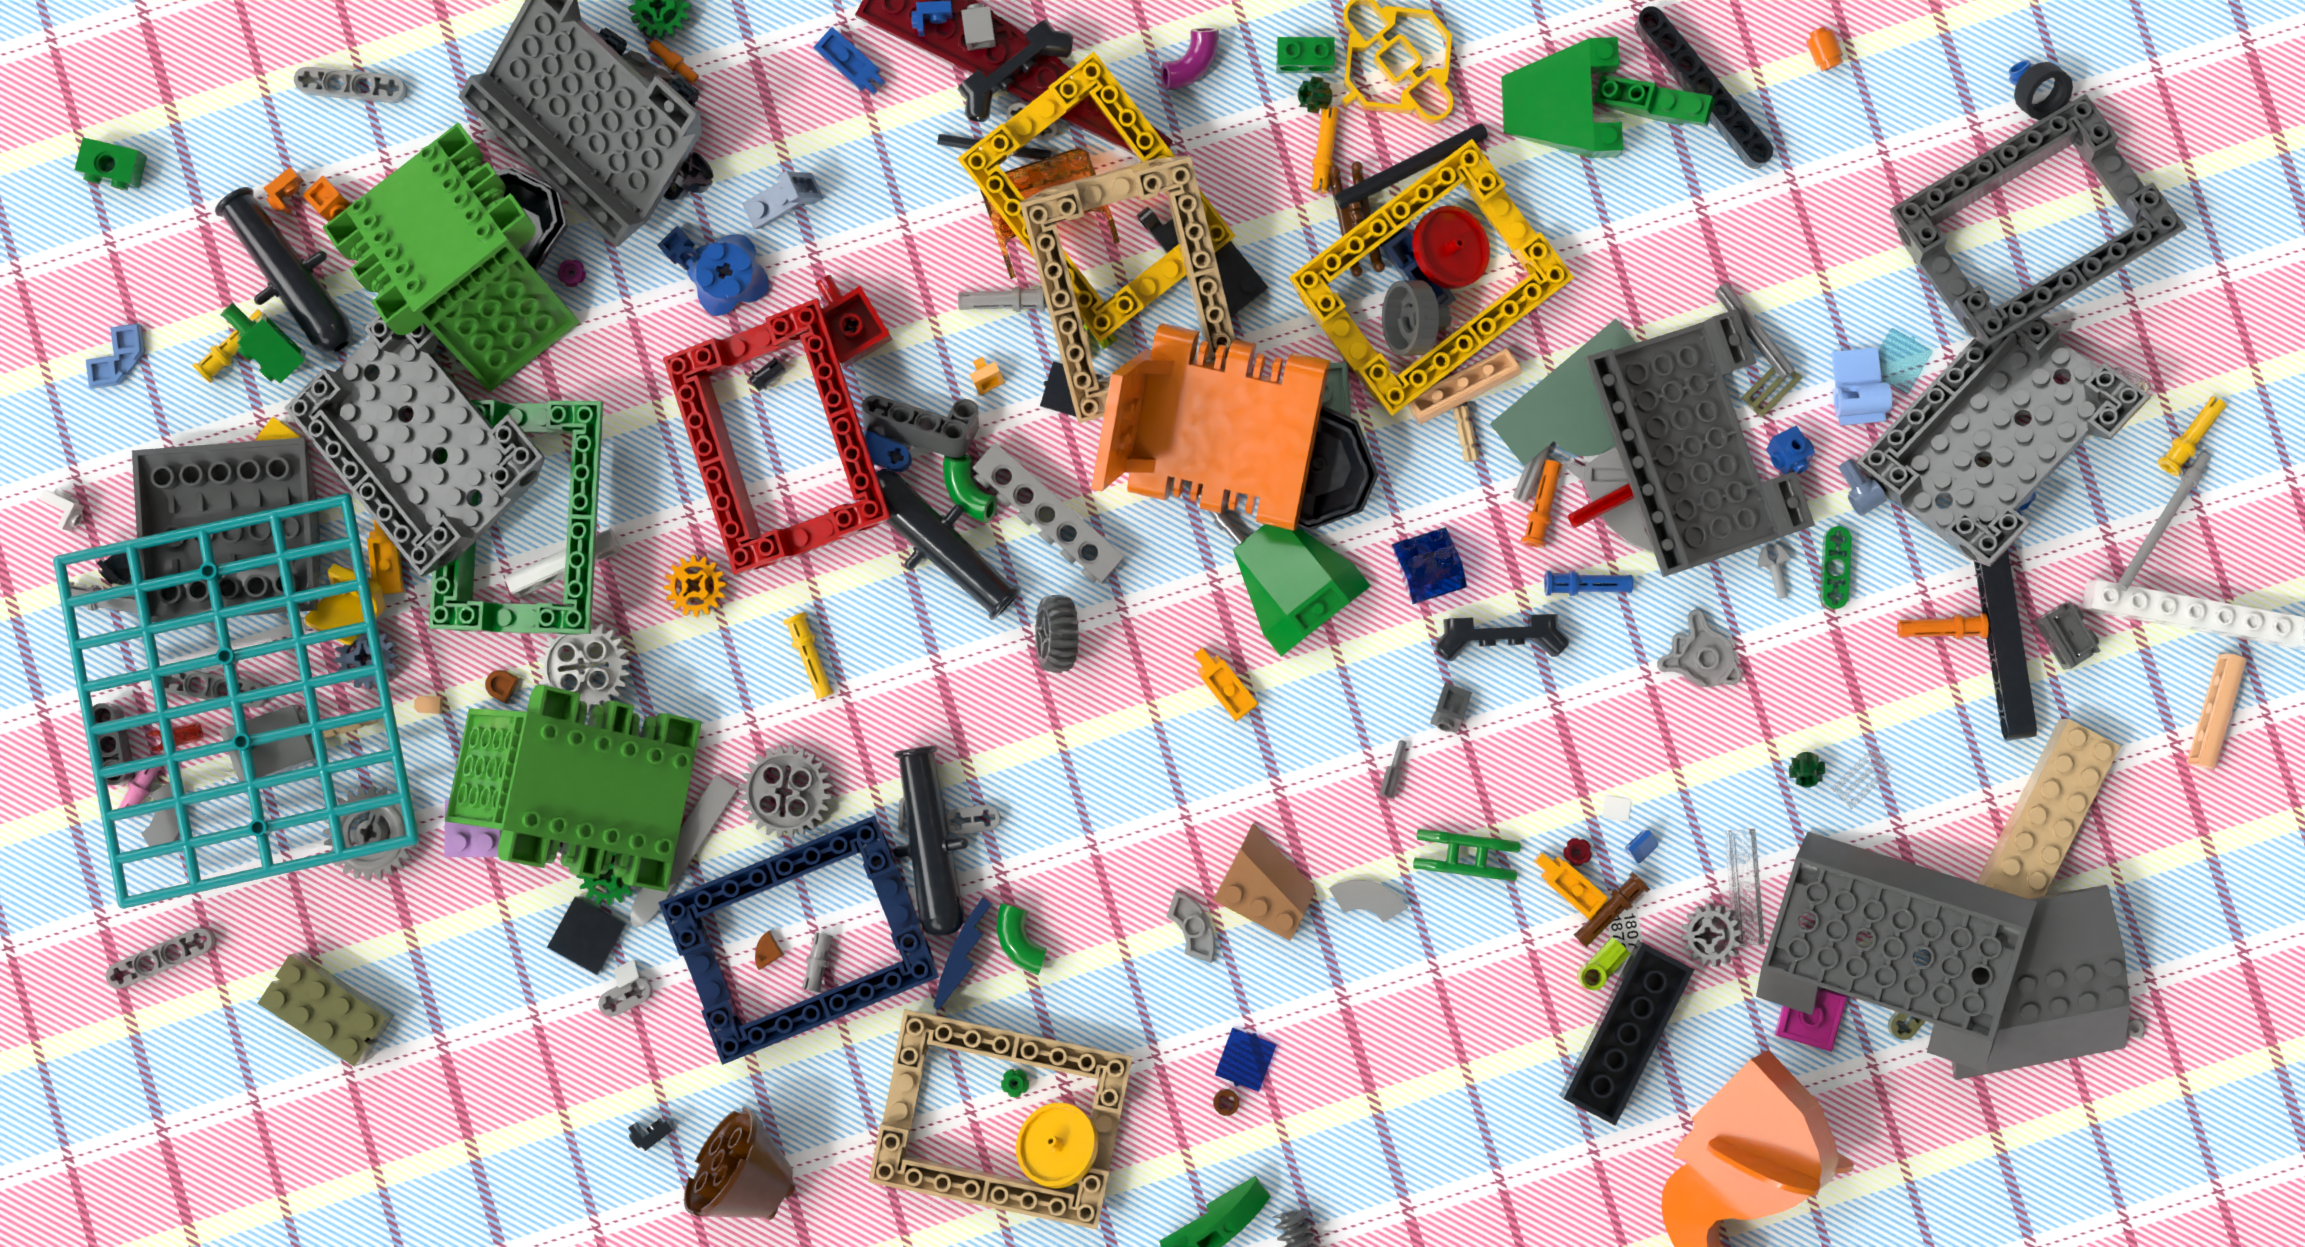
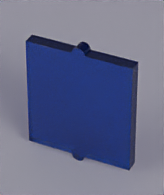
(1245, 1059)

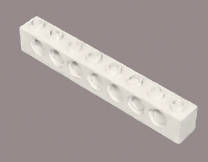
(2195, 614)

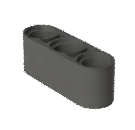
(122, 751)

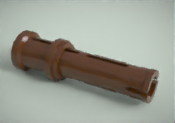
(1621, 900)

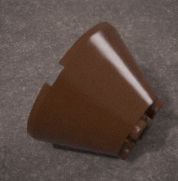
(739, 1172)

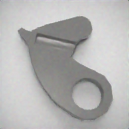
(1601, 478)

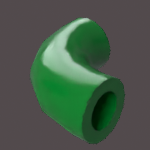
(964, 491)
(1015, 941)

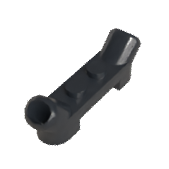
(1041, 40)
(1461, 632)

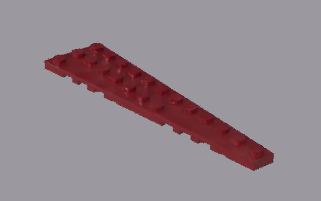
(949, 44)

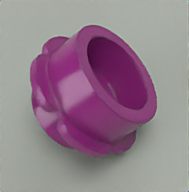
(571, 265)

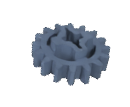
(362, 649)

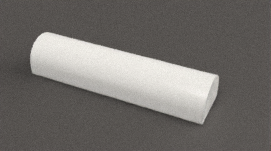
(553, 567)

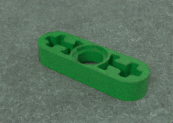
(1841, 589)

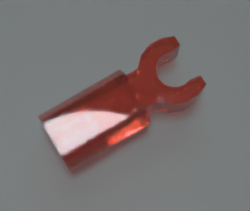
(182, 734)

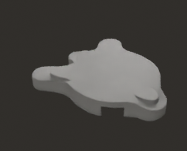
(1702, 656)

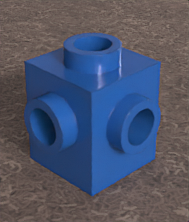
(1790, 451)

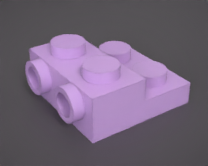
(470, 840)

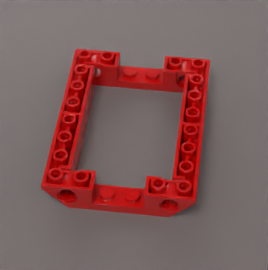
(690, 379)

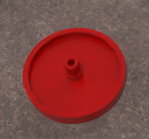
(1451, 247)

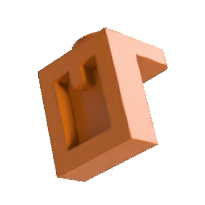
(284, 185)
(326, 199)

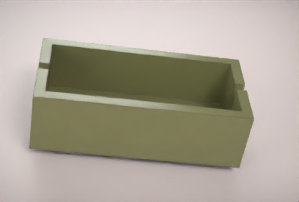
(326, 1009)

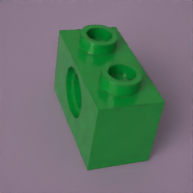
(96, 154)

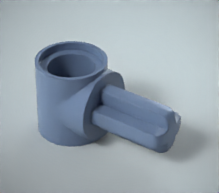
(1864, 494)

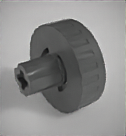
(1412, 317)

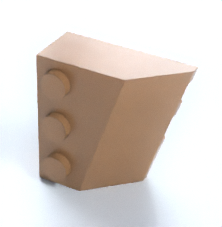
(1265, 886)

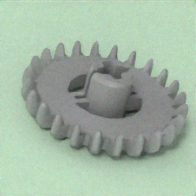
(379, 861)

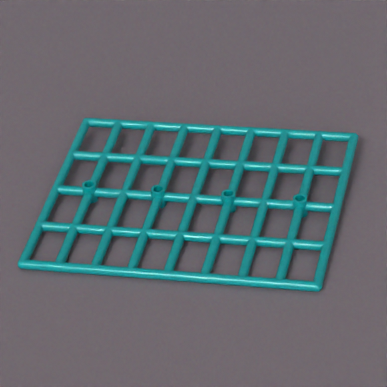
(235, 699)

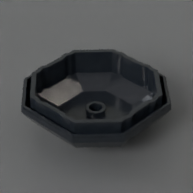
(544, 209)
(1346, 475)

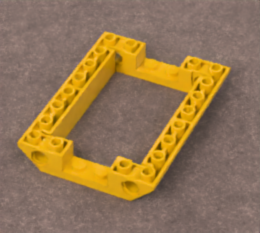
(983, 162)
(1532, 250)

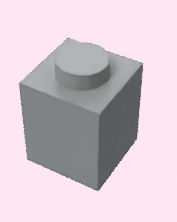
(978, 27)

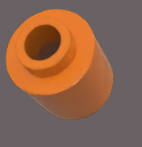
(1824, 48)

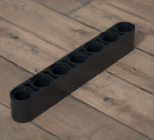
(1701, 73)
(2006, 649)

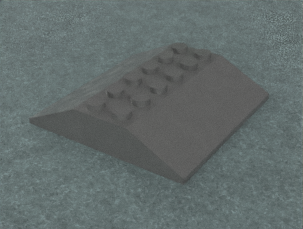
(217, 483)
(2066, 988)

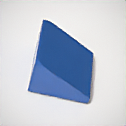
(1641, 846)

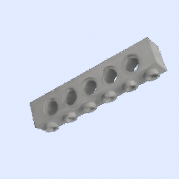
(997, 460)

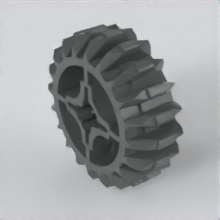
(1056, 633)

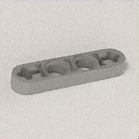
(349, 88)
(211, 689)
(160, 957)

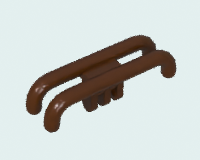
(1354, 215)

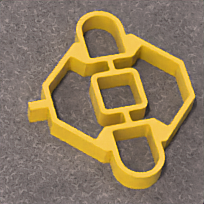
(1357, 44)

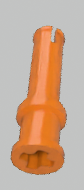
(1540, 516)
(1955, 626)

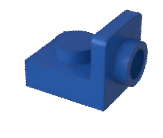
(934, 11)

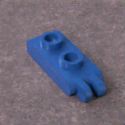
(849, 61)

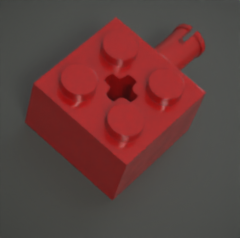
(853, 308)

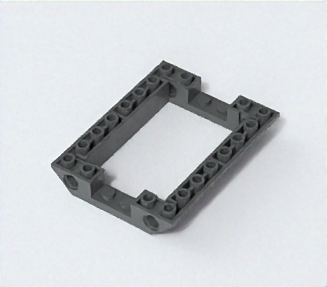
(2096, 142)

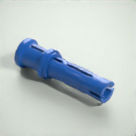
(1570, 582)

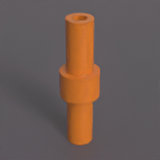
(674, 61)

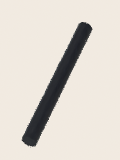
(967, 143)

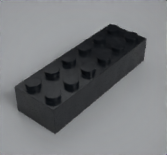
(1626, 1032)

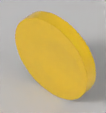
(1057, 1145)

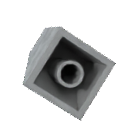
(277, 755)

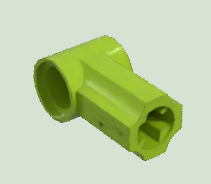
(1605, 962)

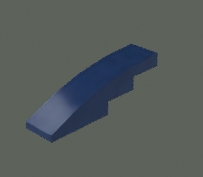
(958, 963)

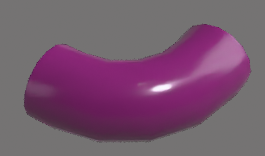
(1195, 61)

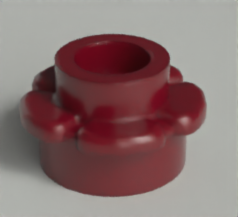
(1583, 846)

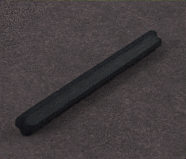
(1409, 166)

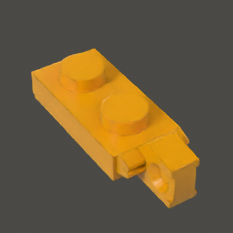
(384, 561)
(1225, 685)
(1571, 885)

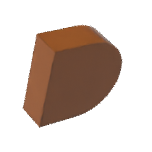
(501, 685)

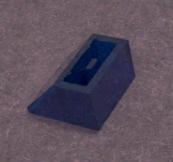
(1429, 565)

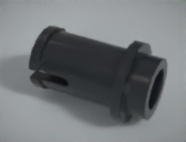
(767, 374)

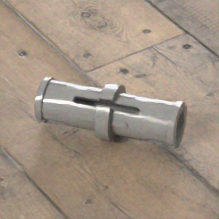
(817, 962)

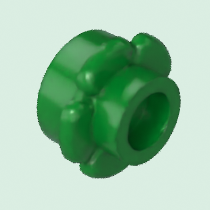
(1007, 1086)

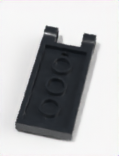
(1238, 277)

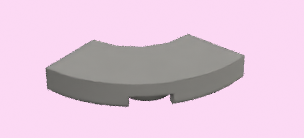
(164, 823)
(1368, 896)
(1195, 926)

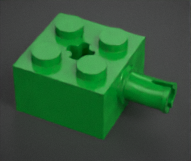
(265, 343)

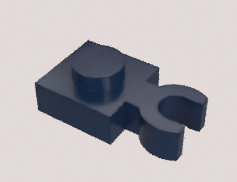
(678, 247)

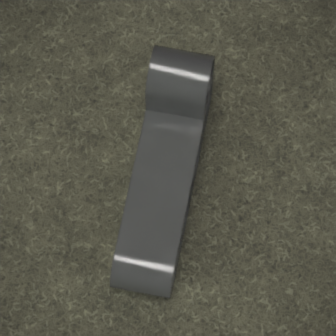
(922, 428)

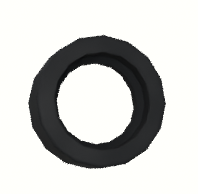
(2032, 79)

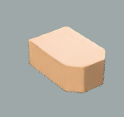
(428, 704)

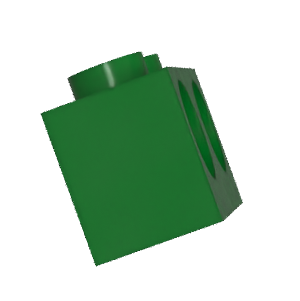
(1305, 54)

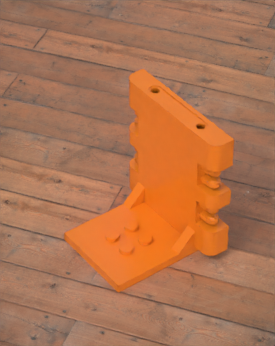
(1213, 426)

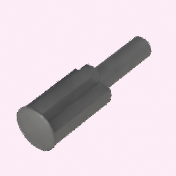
(1393, 773)

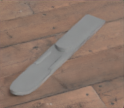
(689, 841)

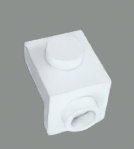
(72, 511)

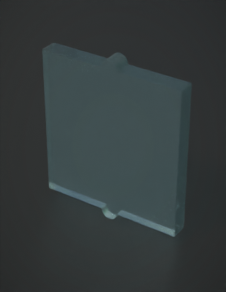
(1902, 360)

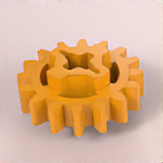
(704, 594)

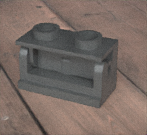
(2067, 635)

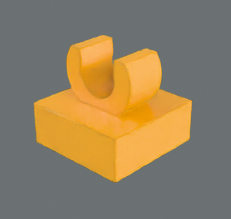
(986, 377)

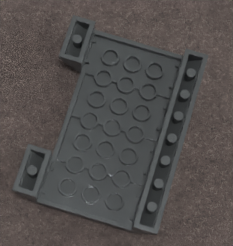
(584, 117)
(1688, 448)

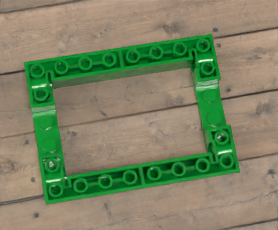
(453, 584)

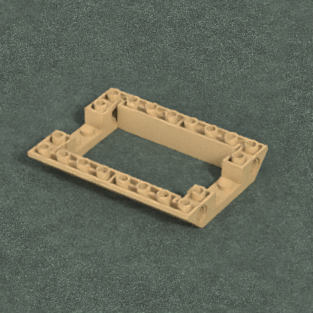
(1068, 202)
(897, 1170)

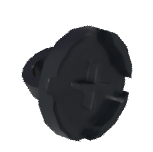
(693, 176)

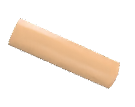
(1465, 386)
(2217, 711)

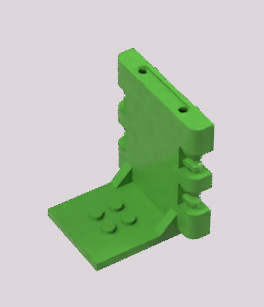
(447, 255)
(577, 784)

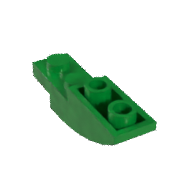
(1654, 102)
(1224, 1219)

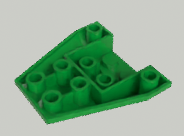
(1294, 583)

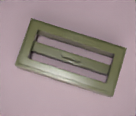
(1754, 405)

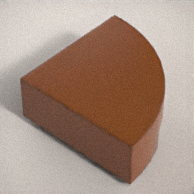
(767, 950)

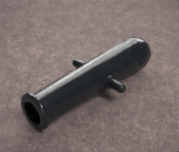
(286, 272)
(940, 543)
(930, 843)

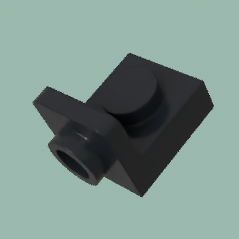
(115, 569)
(656, 1132)

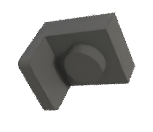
(1451, 708)

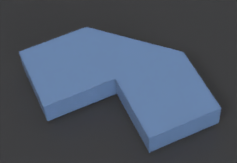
(127, 351)

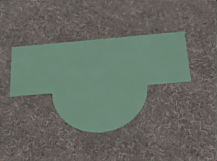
(1563, 406)

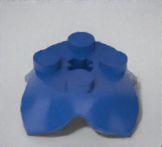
(745, 284)

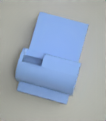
(1859, 374)

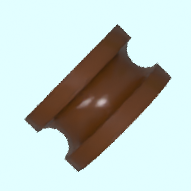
(1228, 1093)

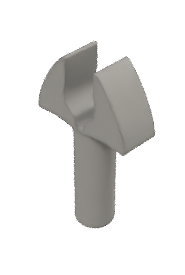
(1775, 568)

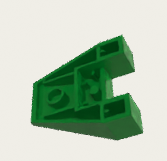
(1553, 100)

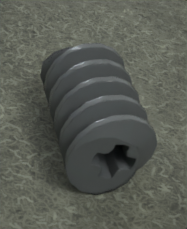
(1294, 1228)

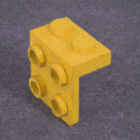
(343, 608)

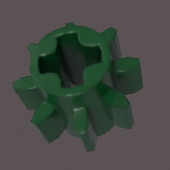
(1315, 95)
(1807, 769)

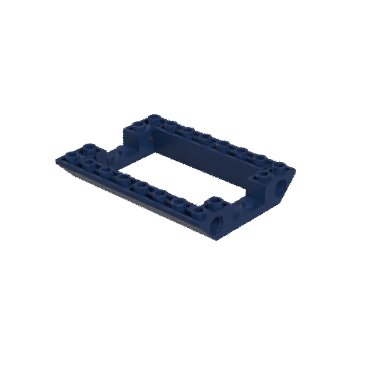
(692, 942)

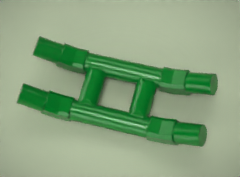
(1454, 842)

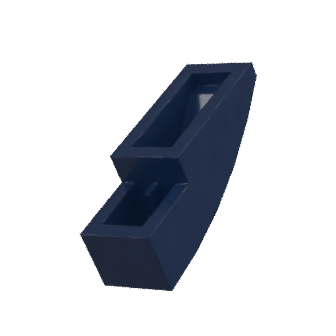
(1400, 253)

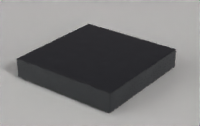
(586, 935)

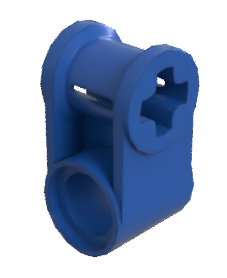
(882, 450)

